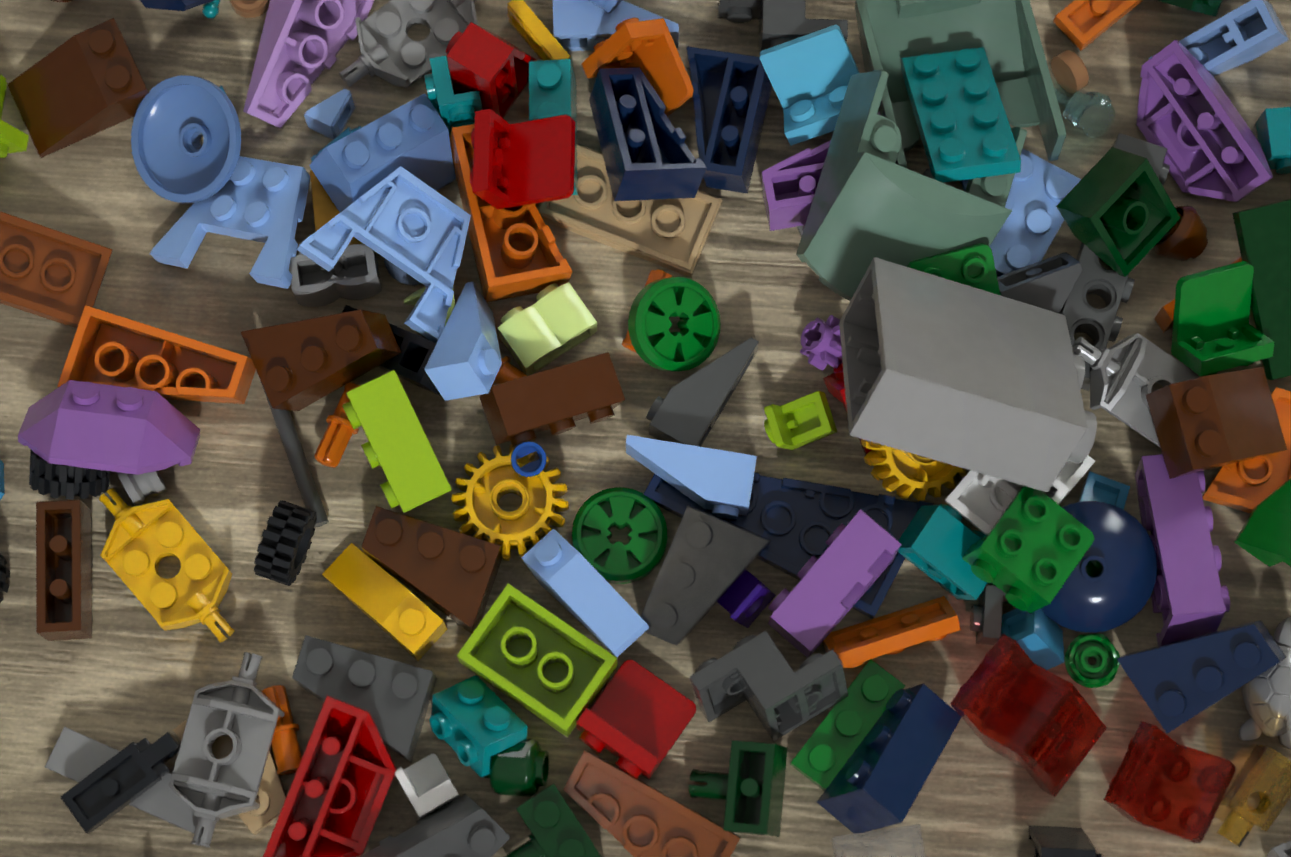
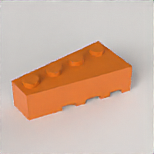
(509, 245)
(144, 357)

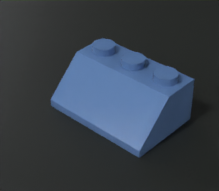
(404, 137)

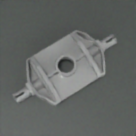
(389, 50)
(1126, 375)
(228, 784)

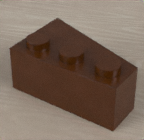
(318, 355)
(435, 562)

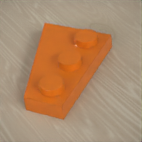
(1251, 481)

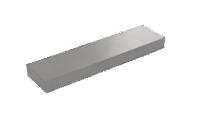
(79, 756)

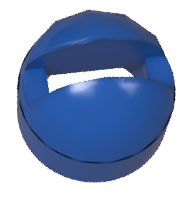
(532, 468)

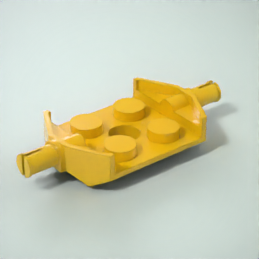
(140, 542)

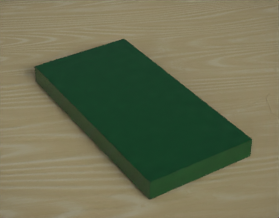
(1266, 245)

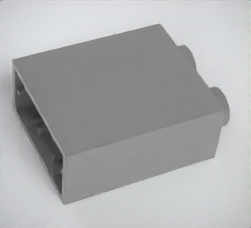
(963, 376)

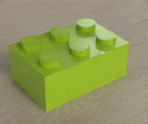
(396, 442)
(537, 660)

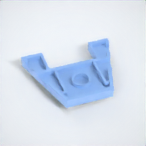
(256, 204)
(410, 229)

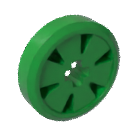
(651, 324)
(622, 509)

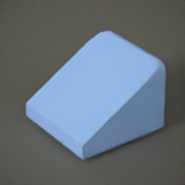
(331, 114)

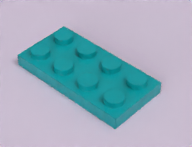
(960, 115)

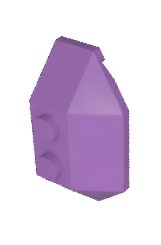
(1205, 135)
(109, 429)

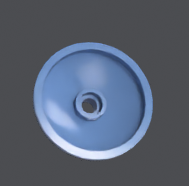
(169, 136)

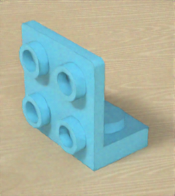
(810, 81)

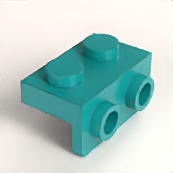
(454, 109)
(475, 723)

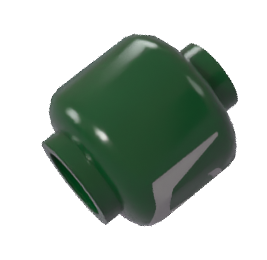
(519, 769)

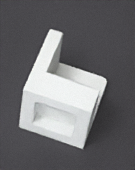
(427, 785)

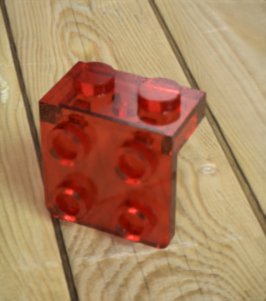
(1169, 785)

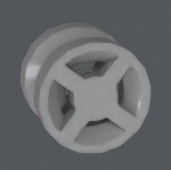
(142, 485)

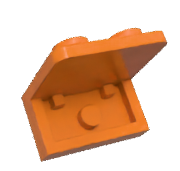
(652, 49)

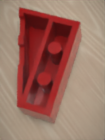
(487, 65)

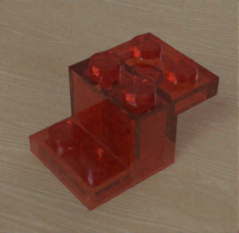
(1028, 715)

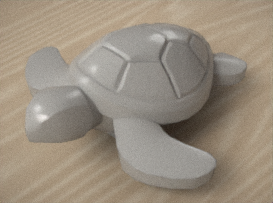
(1269, 696)

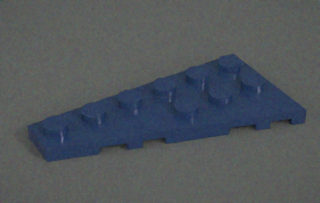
(802, 518)

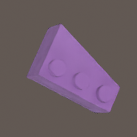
(791, 186)
(833, 583)

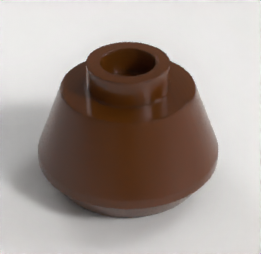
(1185, 238)

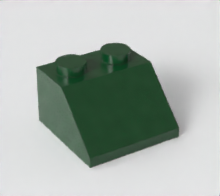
(1119, 210)

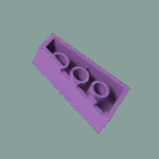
(1187, 562)

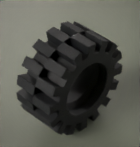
(66, 480)
(285, 542)

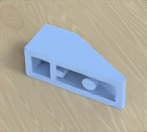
(582, 24)
(1236, 37)
(467, 349)
(706, 475)
(584, 592)

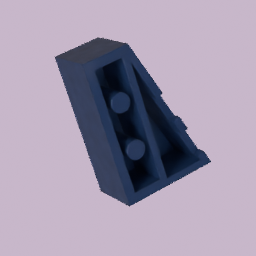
(729, 114)
(639, 142)
(1199, 671)
(891, 761)

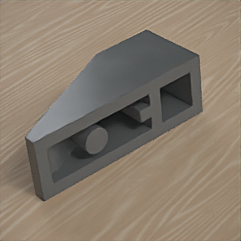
(698, 400)

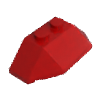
(335, 787)

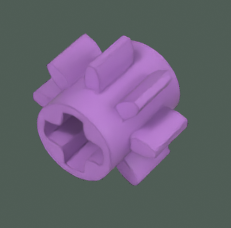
(822, 342)

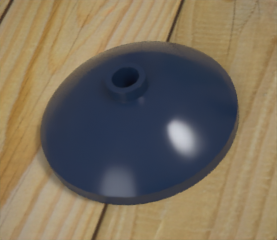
(1125, 575)

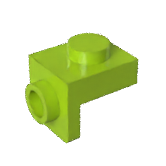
(799, 421)

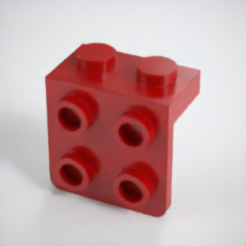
(522, 160)
(636, 719)

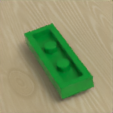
(846, 725)

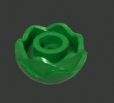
(1105, 657)

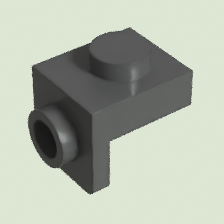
(987, 615)

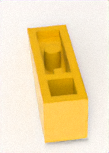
(385, 601)

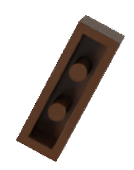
(553, 400)
(63, 570)

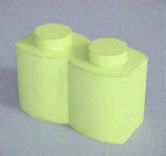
(546, 328)

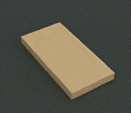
(655, 230)

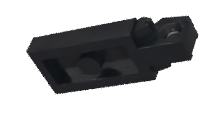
(120, 781)

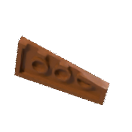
(642, 816)

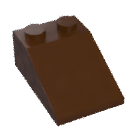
(79, 89)
(1215, 421)

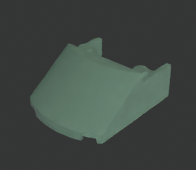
(1002, 27)
(884, 210)

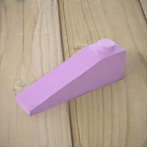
(294, 50)

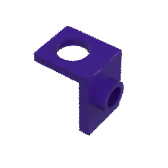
(746, 599)

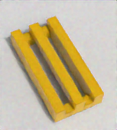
(534, 32)

